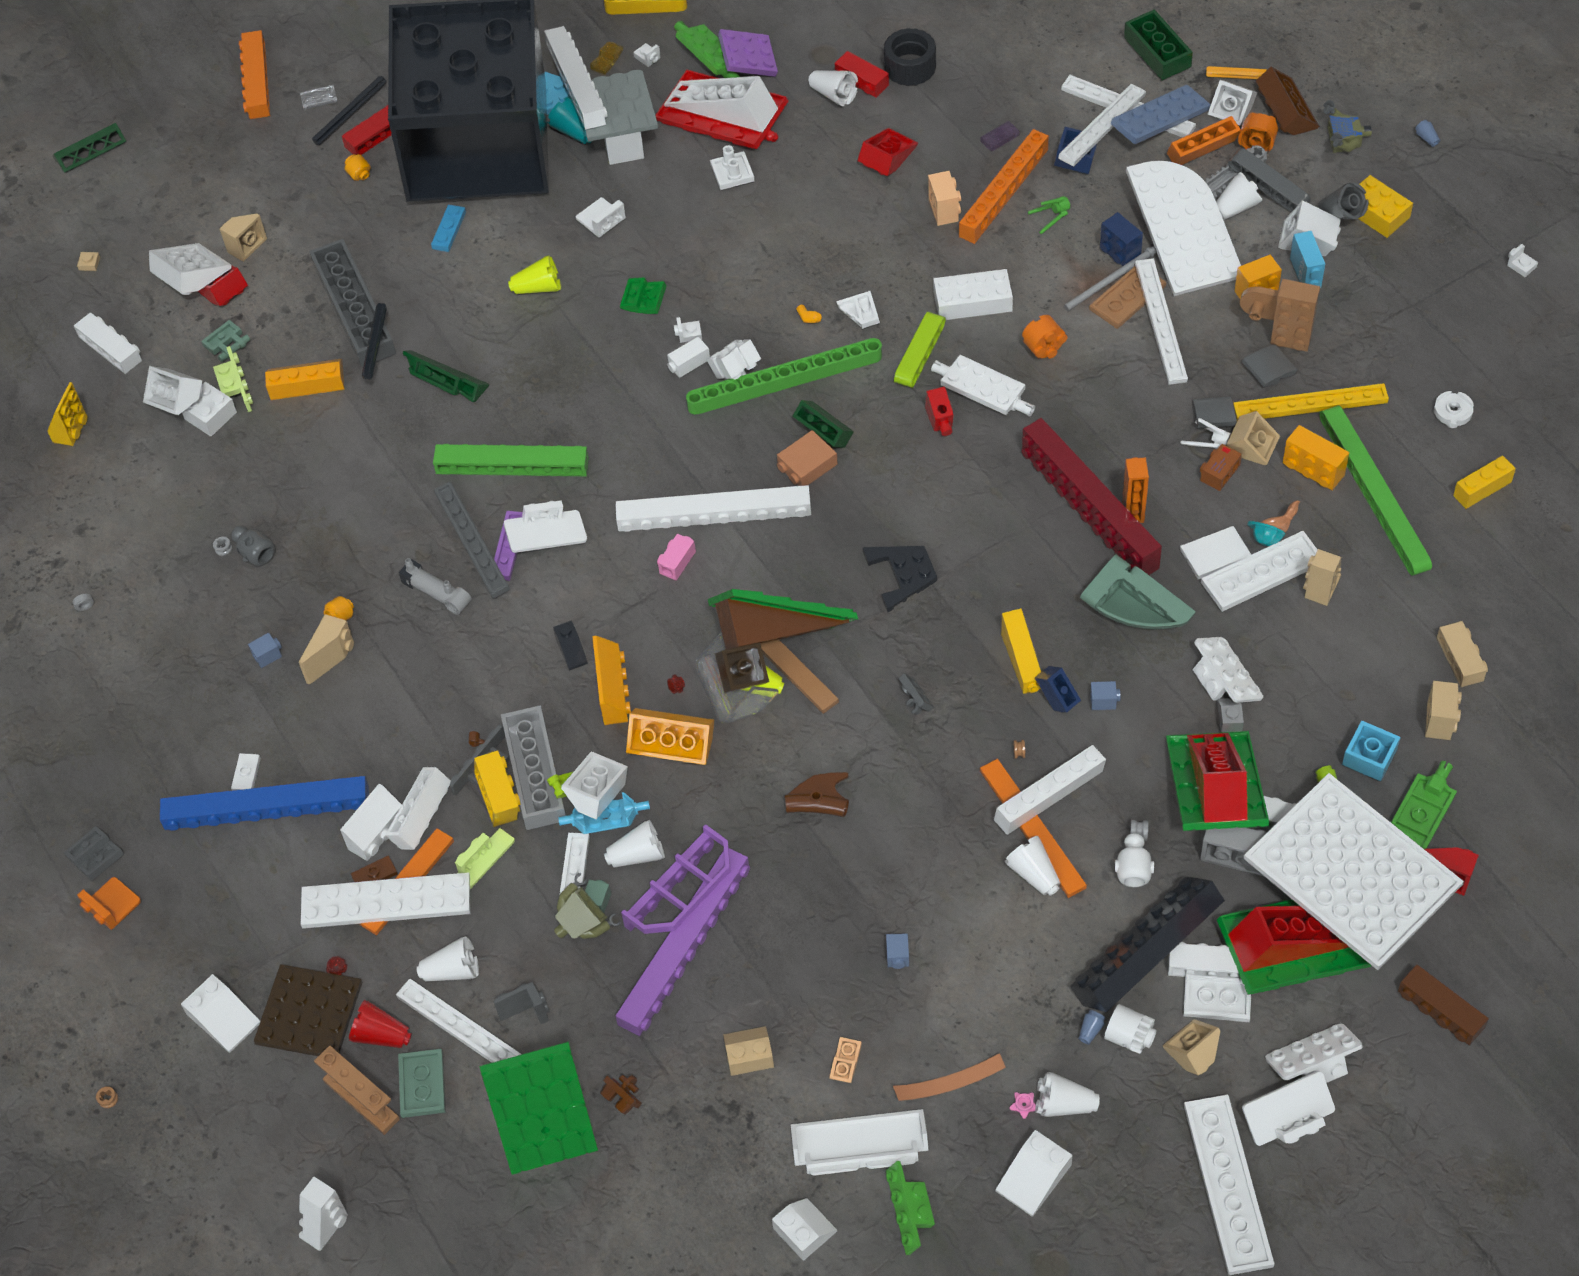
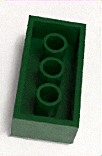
(1158, 44)

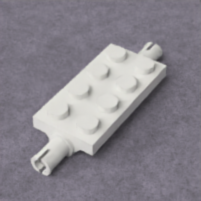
(983, 385)

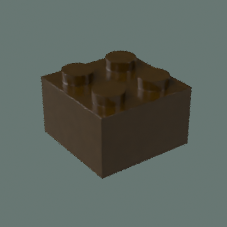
(742, 667)

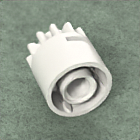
(1130, 1029)

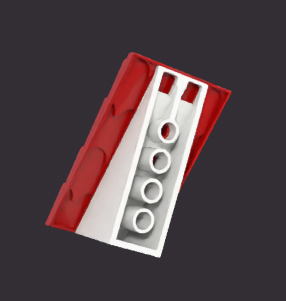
(723, 108)

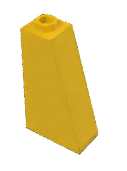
(1020, 650)

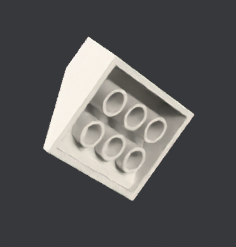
(187, 266)

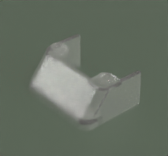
(731, 705)

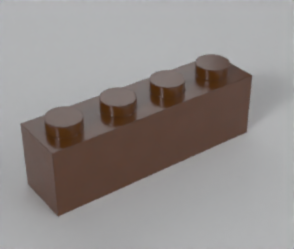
(1443, 1005)

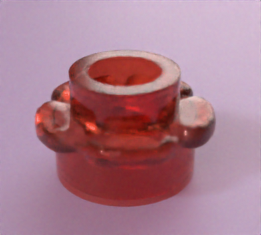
(676, 684)
(336, 961)

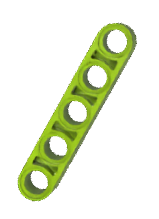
(919, 349)

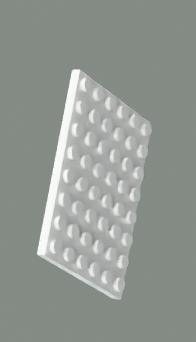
(1353, 871)

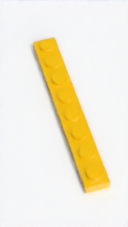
(1313, 401)

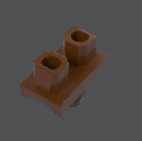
(613, 1088)

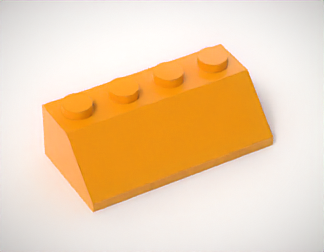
(305, 379)
(611, 681)
(669, 736)

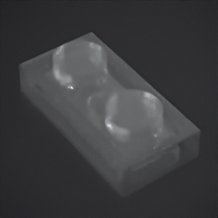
(318, 97)

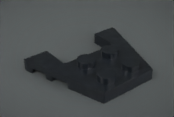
(910, 567)

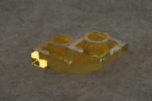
(607, 57)

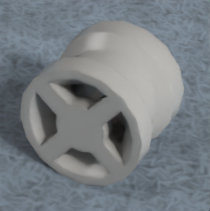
(1139, 828)

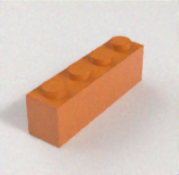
(1204, 141)
(1135, 487)

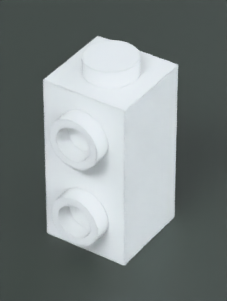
(688, 357)

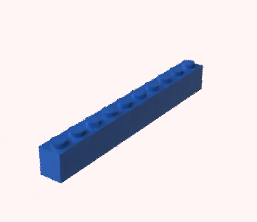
(263, 803)

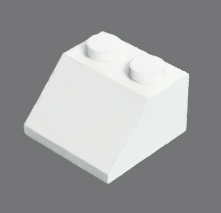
(1232, 101)
(803, 1227)

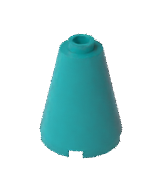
(566, 120)

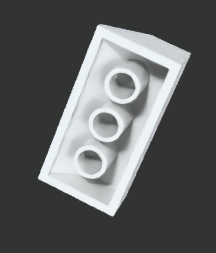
(171, 390)

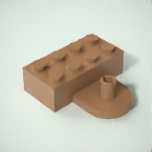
(1291, 309)

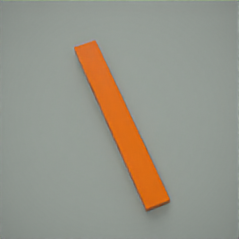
(1006, 789)

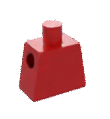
(939, 410)

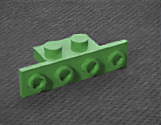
(911, 1206)

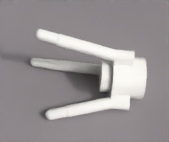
(1219, 436)

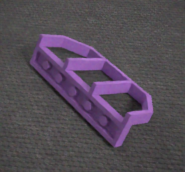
(676, 873)

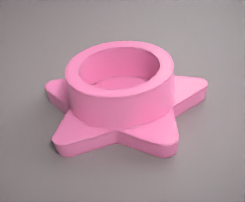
(1023, 1098)

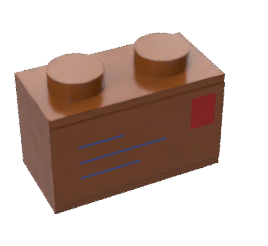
(1220, 467)

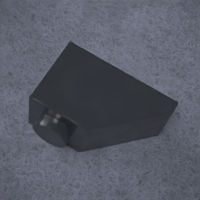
(570, 645)

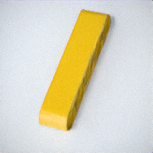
(643, 6)

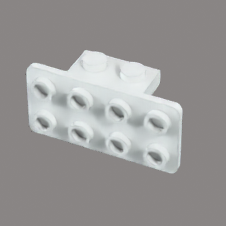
(544, 527)
(1223, 672)
(1318, 1052)
(1290, 1110)

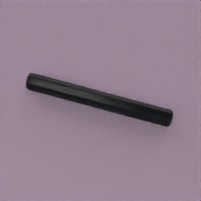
(374, 341)

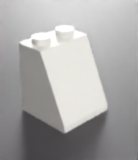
(1310, 218)

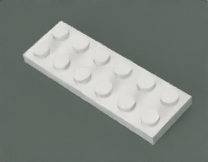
(1260, 571)

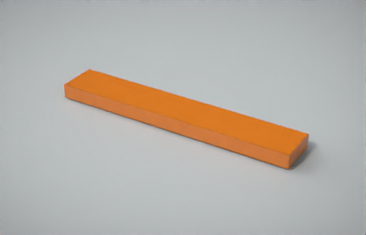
(419, 866)

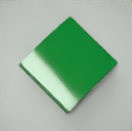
(643, 296)

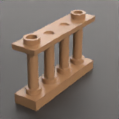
(357, 1090)

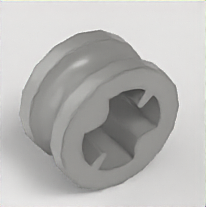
(225, 550)

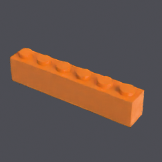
(255, 74)

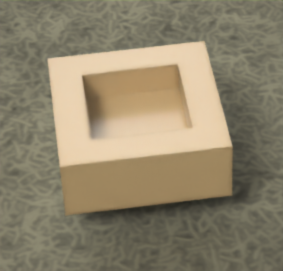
(88, 261)

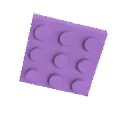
(747, 52)

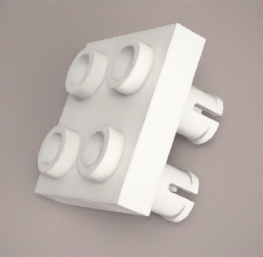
(731, 169)

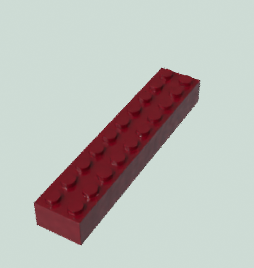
(1090, 497)

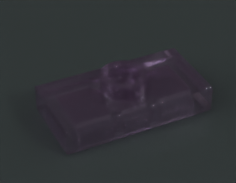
(1000, 136)

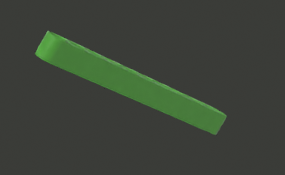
(784, 376)
(1376, 491)

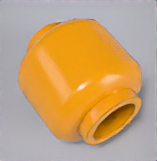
(357, 167)
(339, 608)

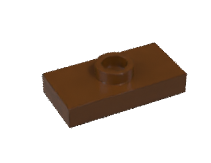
(379, 870)

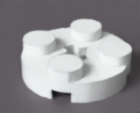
(1453, 418)

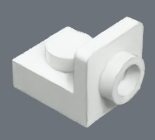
(647, 54)
(1521, 262)
(687, 331)

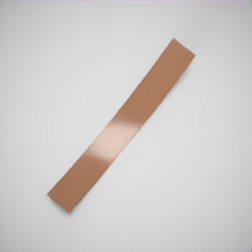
(950, 1082)

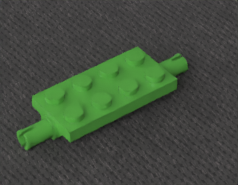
(705, 47)
(1425, 806)

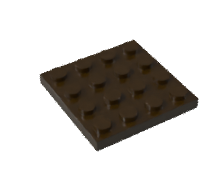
(307, 1011)

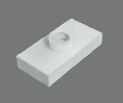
(246, 771)

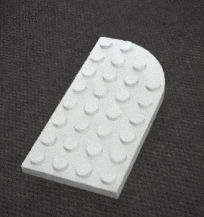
(1184, 226)

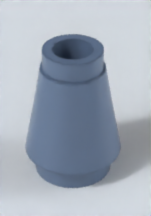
(1427, 132)
(1091, 1026)

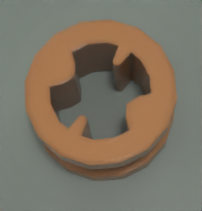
(1019, 749)
(107, 1103)

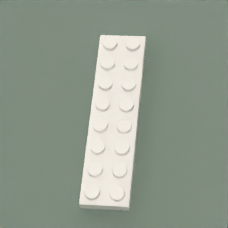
(385, 900)
(1228, 1185)

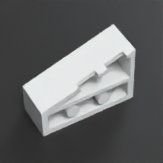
(321, 1213)

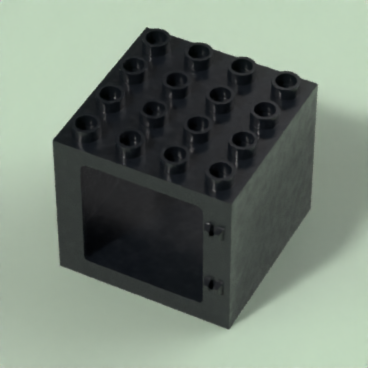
(467, 99)

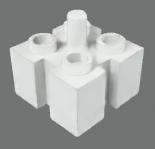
(734, 359)

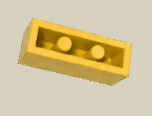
(1484, 482)

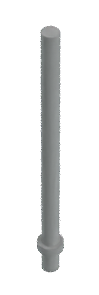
(1148, 253)

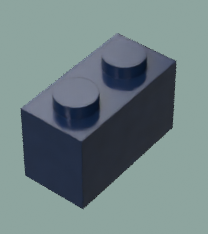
(1057, 689)

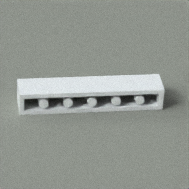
(1049, 789)

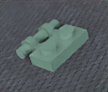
(224, 336)

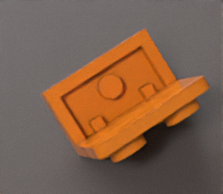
(109, 903)

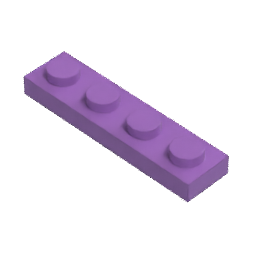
(504, 556)

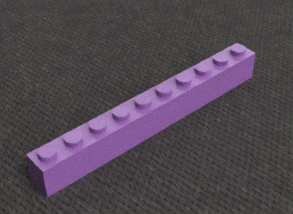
(680, 948)

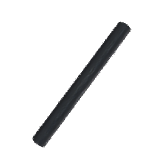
(349, 110)

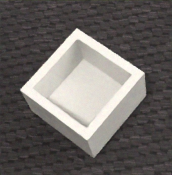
(210, 410)

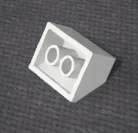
(595, 784)
(370, 823)

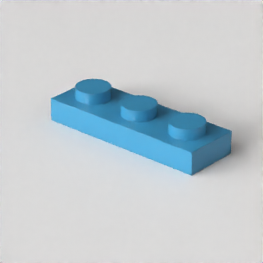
(448, 228)

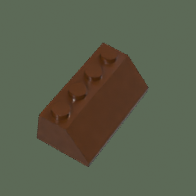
(1286, 102)

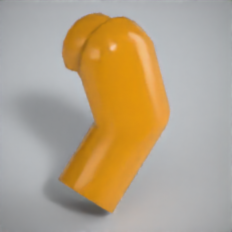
(808, 316)

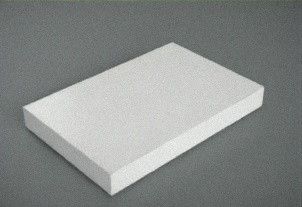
(1214, 552)
(1216, 998)

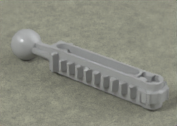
(1222, 178)

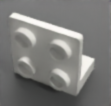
(601, 216)

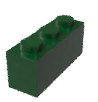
(823, 423)

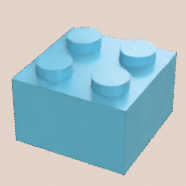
(1371, 750)

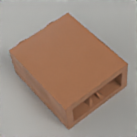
(806, 459)

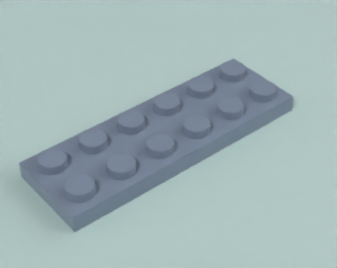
(1160, 114)

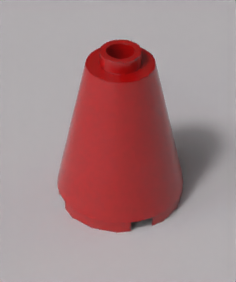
(378, 1028)

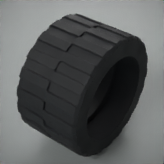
(910, 42)

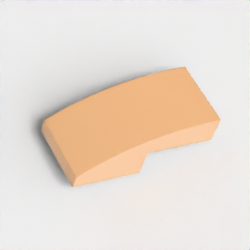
(845, 1060)

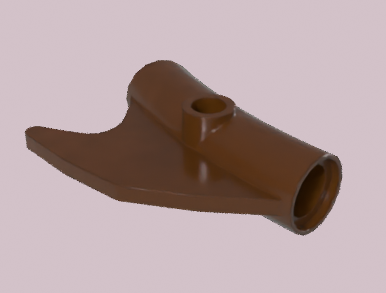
(818, 795)

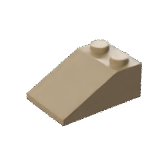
(326, 648)

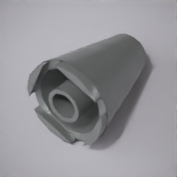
(1346, 202)

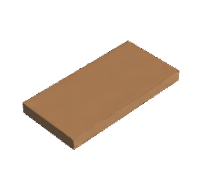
(1121, 300)

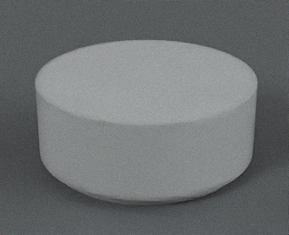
(83, 602)

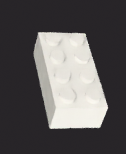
(973, 294)

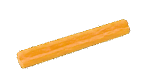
(1232, 72)

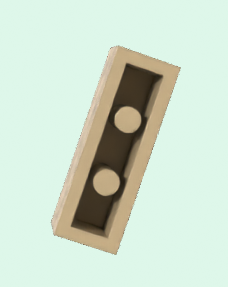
(1462, 654)

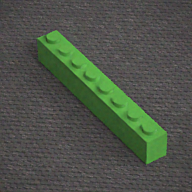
(511, 460)

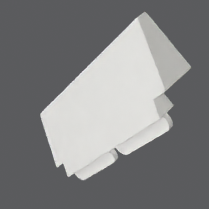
(859, 1142)

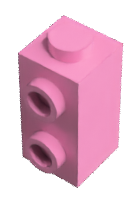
(676, 556)

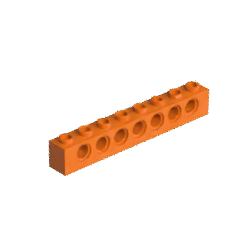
(1003, 186)

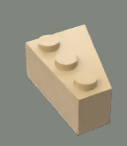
(1322, 576)

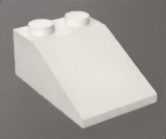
(220, 1013)
(1034, 1173)

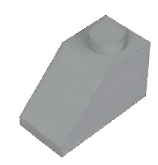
(1230, 715)

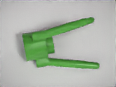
(1058, 205)

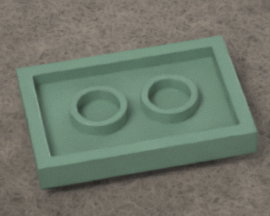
(421, 1083)

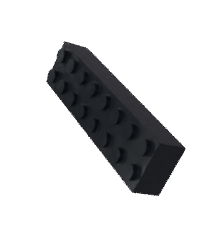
(1147, 943)

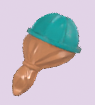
(1273, 529)

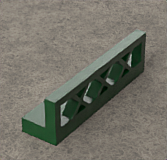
(90, 140)

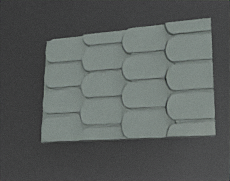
(628, 115)

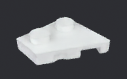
(860, 309)

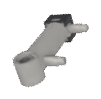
(414, 576)

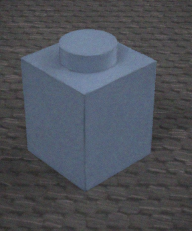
(265, 650)
(1104, 695)
(897, 950)

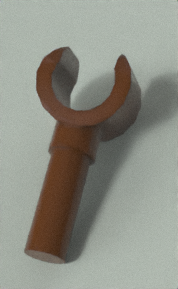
(474, 739)

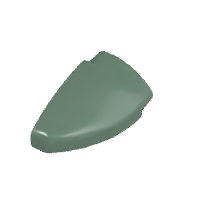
(1135, 598)

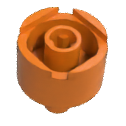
(1258, 131)
(1044, 337)

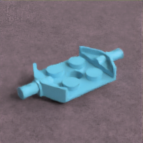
(619, 814)

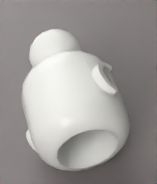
(1134, 862)

